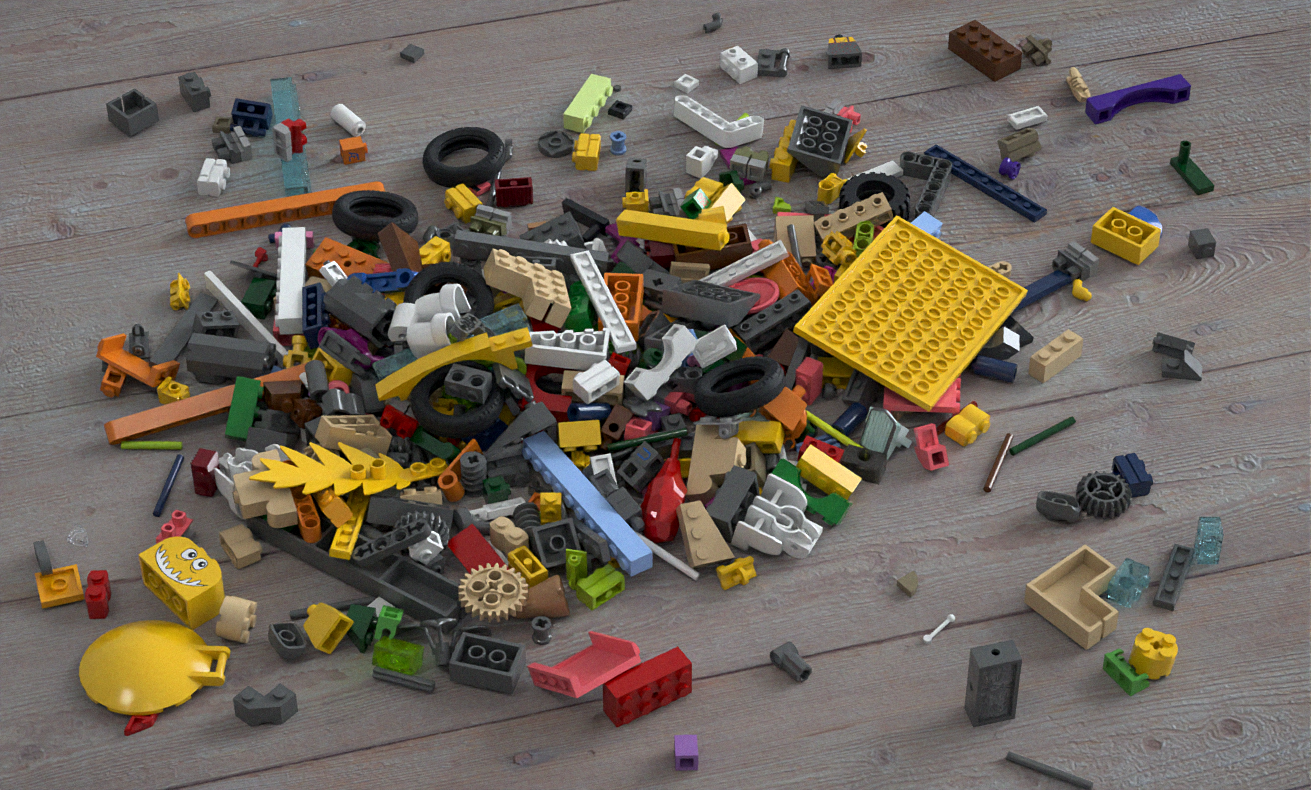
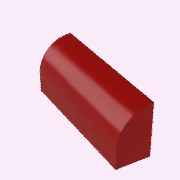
(474, 550)

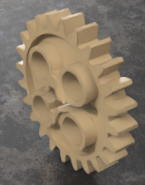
(493, 592)

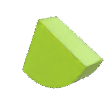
(780, 206)

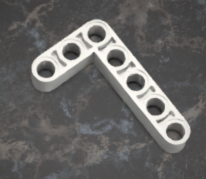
(715, 127)

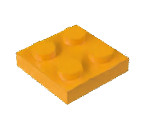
(60, 587)

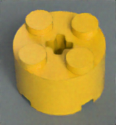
(1153, 653)

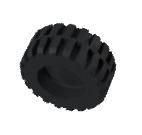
(866, 185)

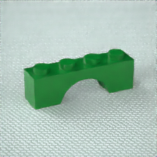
(831, 507)

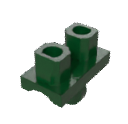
(368, 247)

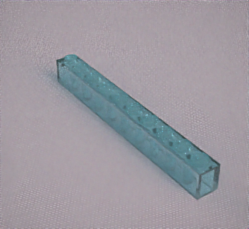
(287, 106)

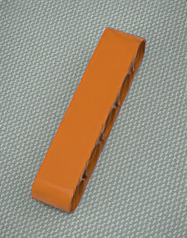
(306, 513)

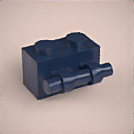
(251, 114)

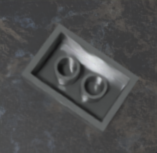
(560, 228)
(733, 500)
(487, 662)

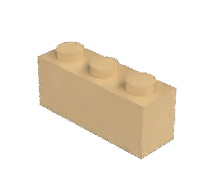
(1055, 356)

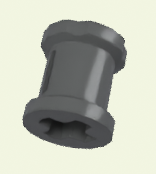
(541, 630)

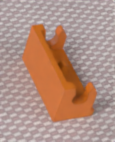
(821, 279)

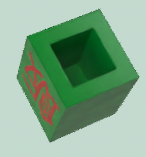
(695, 203)

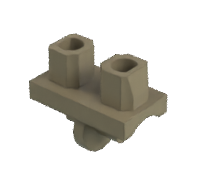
(1039, 48)

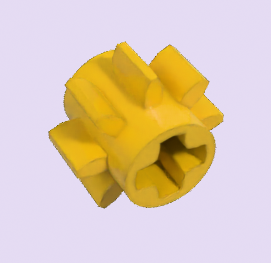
(579, 459)

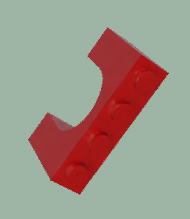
(555, 403)

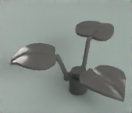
(443, 651)

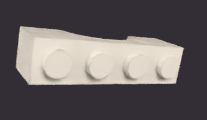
(677, 345)

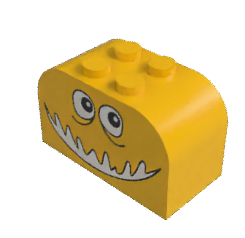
(184, 579)

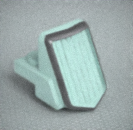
(883, 432)

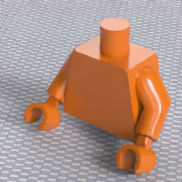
(789, 411)

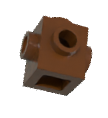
(305, 411)

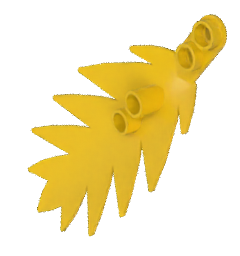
(372, 472)

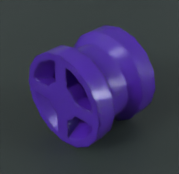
(1009, 168)

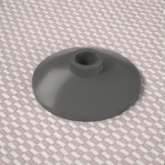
(618, 455)

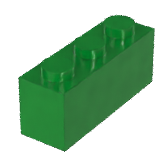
(243, 408)

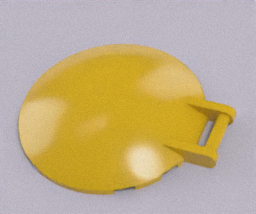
(149, 667)

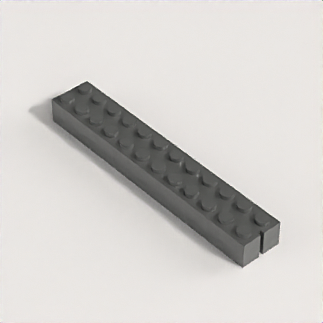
(393, 578)

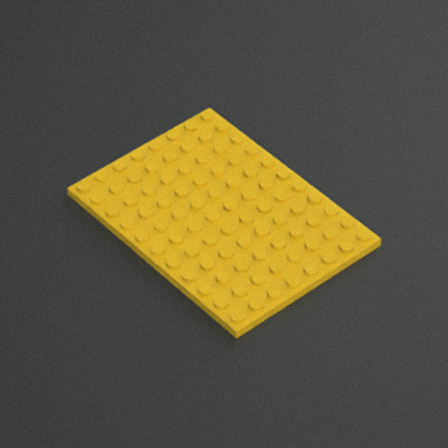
(911, 312)

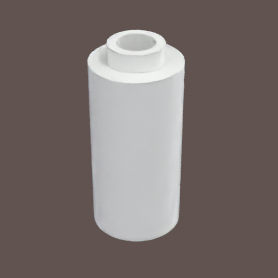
(348, 120)

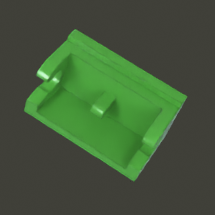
(389, 619)
(1123, 673)

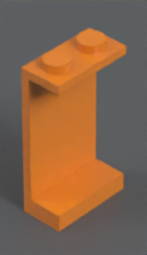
(112, 352)

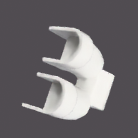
(428, 320)
(240, 463)
(781, 504)

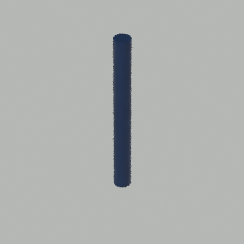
(168, 485)

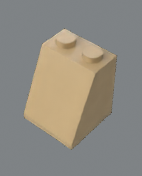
(805, 236)

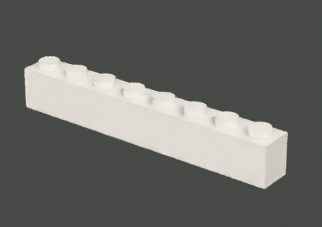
(291, 279)

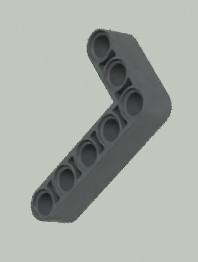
(929, 168)

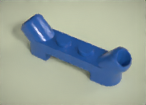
(387, 282)

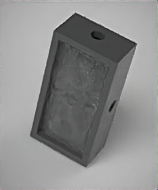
(993, 683)

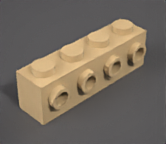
(874, 209)

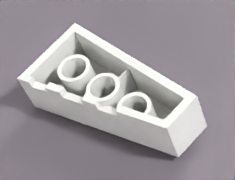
(568, 348)

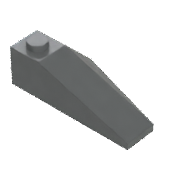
(525, 424)

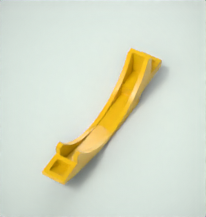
(480, 347)

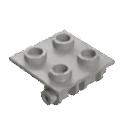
(727, 425)

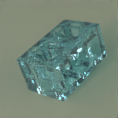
(1208, 540)
(1128, 583)

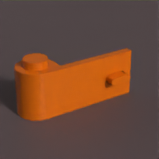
(450, 479)

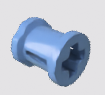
(618, 146)

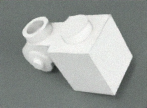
(700, 160)

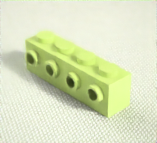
(587, 103)

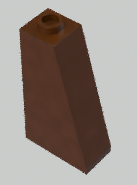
(400, 248)

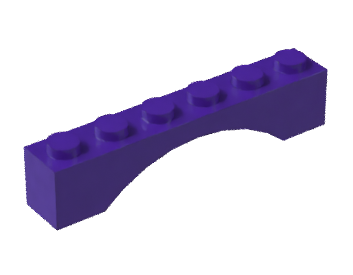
(1166, 90)

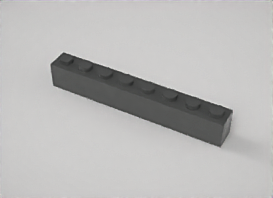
(479, 246)

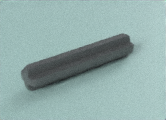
(403, 679)

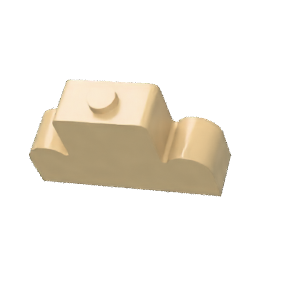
(711, 461)
(261, 498)

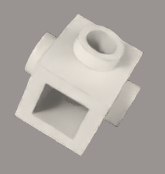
(427, 549)

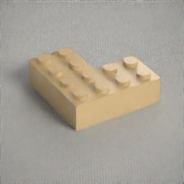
(531, 283)
(1070, 596)

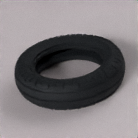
(461, 139)
(383, 202)
(454, 273)
(717, 404)
(450, 425)

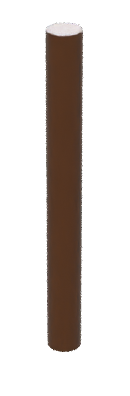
(998, 462)

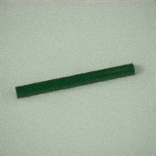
(1042, 435)
(649, 439)

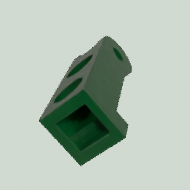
(427, 441)

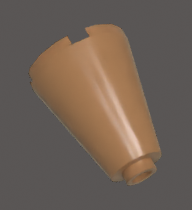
(546, 600)

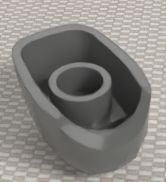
(1058, 505)
(287, 640)

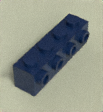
(314, 313)

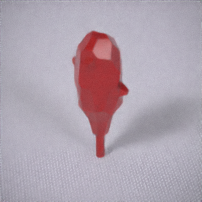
(663, 498)

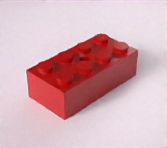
(647, 687)

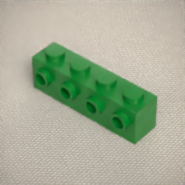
(582, 310)

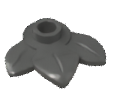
(640, 406)

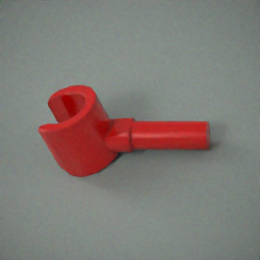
(261, 256)

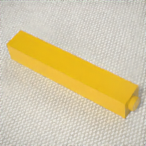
(672, 229)

